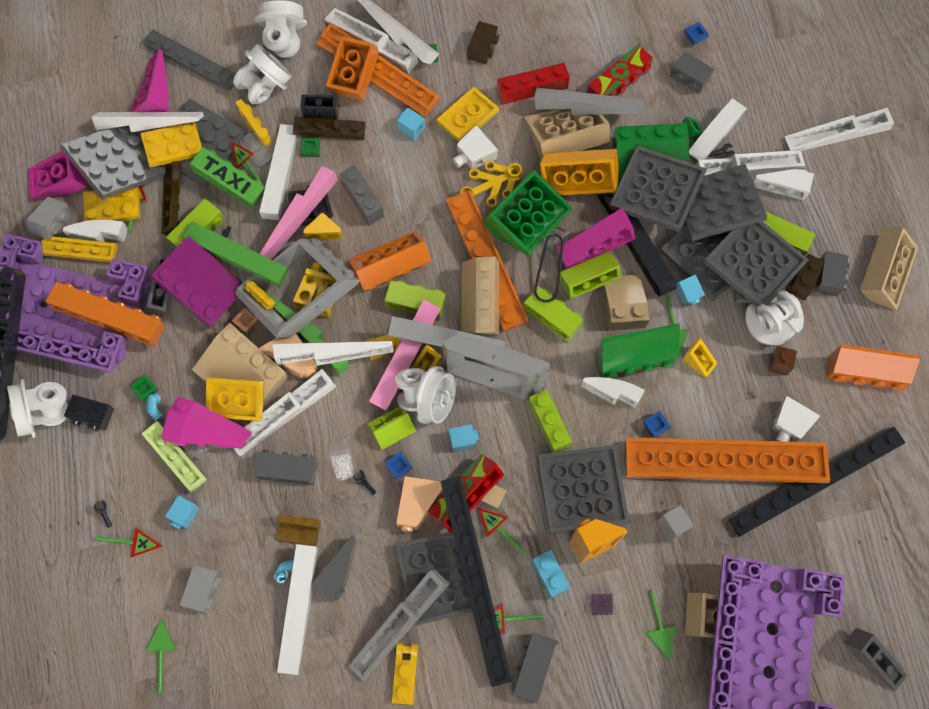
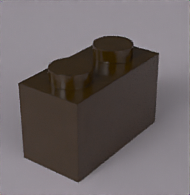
(482, 42)
(806, 277)

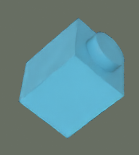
(410, 123)
(689, 290)
(463, 438)
(182, 513)

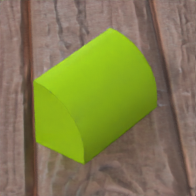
(391, 427)

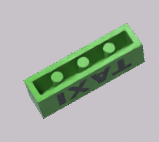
(227, 178)

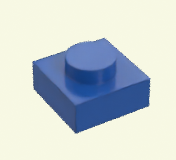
(696, 33)
(656, 424)
(398, 466)

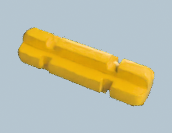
(259, 295)

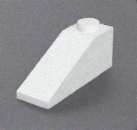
(791, 183)

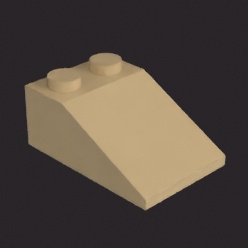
(626, 303)
(701, 615)

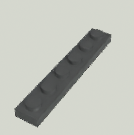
(190, 60)

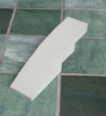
(717, 130)

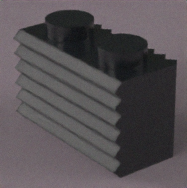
(320, 106)
(88, 412)

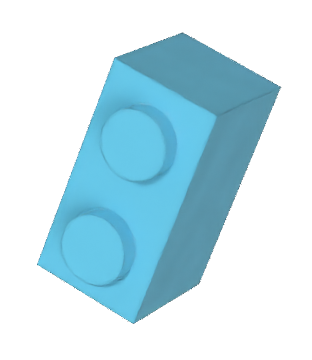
(550, 574)

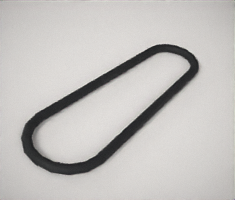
(540, 267)

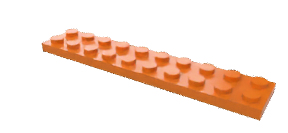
(727, 460)

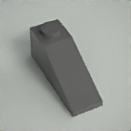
(335, 575)
(875, 657)

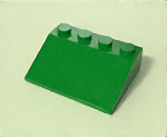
(661, 138)
(527, 214)
(638, 351)

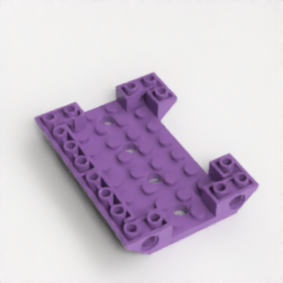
(58, 334)
(745, 646)

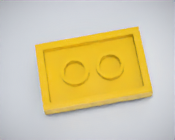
(468, 112)
(171, 144)
(118, 207)
(235, 398)

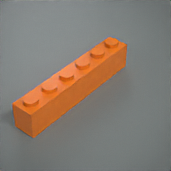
(105, 313)

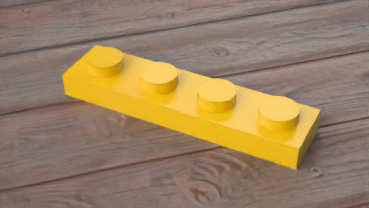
(79, 249)

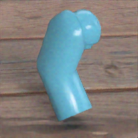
(151, 407)
(283, 571)

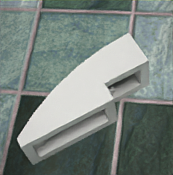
(97, 230)
(613, 389)

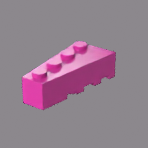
(598, 239)

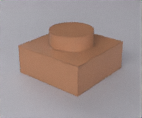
(245, 320)

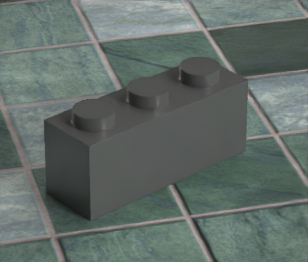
(361, 195)
(155, 297)
(285, 467)
(533, 667)

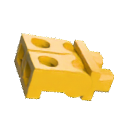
(312, 286)

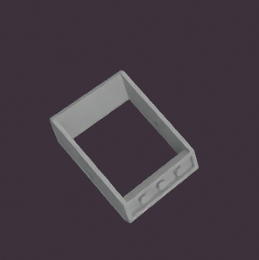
(276, 325)
(533, 369)

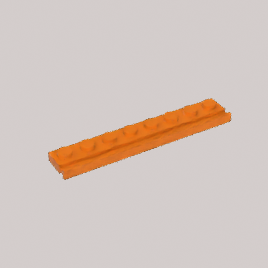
(387, 76)
(480, 244)

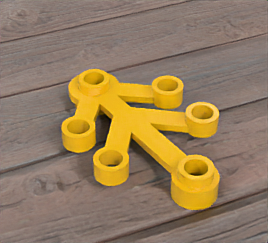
(494, 181)

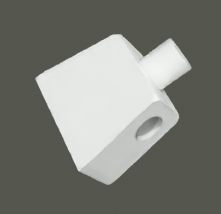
(475, 150)
(793, 420)

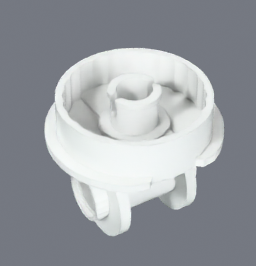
(280, 24)
(248, 75)
(777, 321)
(427, 393)
(36, 406)

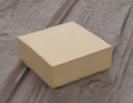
(494, 496)

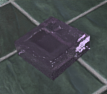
(602, 604)

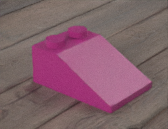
(54, 178)

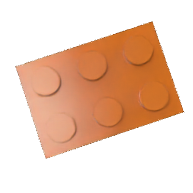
(352, 68)

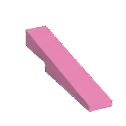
(299, 210)
(402, 359)

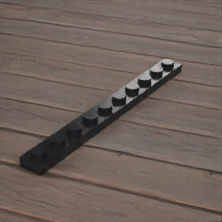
(798, 492)
(476, 582)

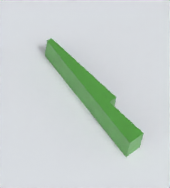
(237, 254)
(309, 333)

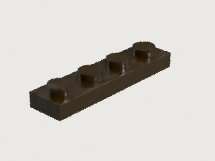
(329, 128)
(170, 201)

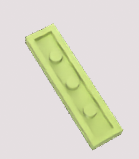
(174, 458)

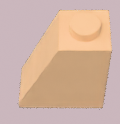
(301, 369)
(415, 502)

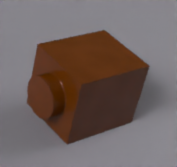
(782, 360)

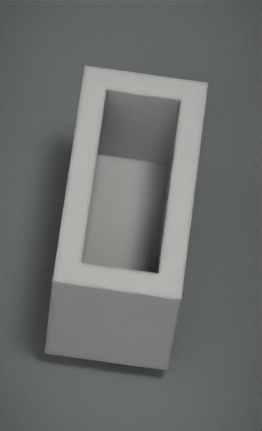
(48, 218)
(674, 522)
(201, 589)

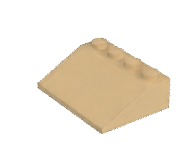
(562, 132)
(236, 357)

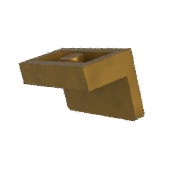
(298, 529)

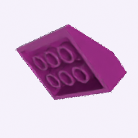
(197, 281)

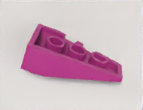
(154, 88)
(195, 424)

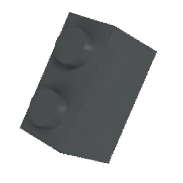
(692, 72)
(833, 274)

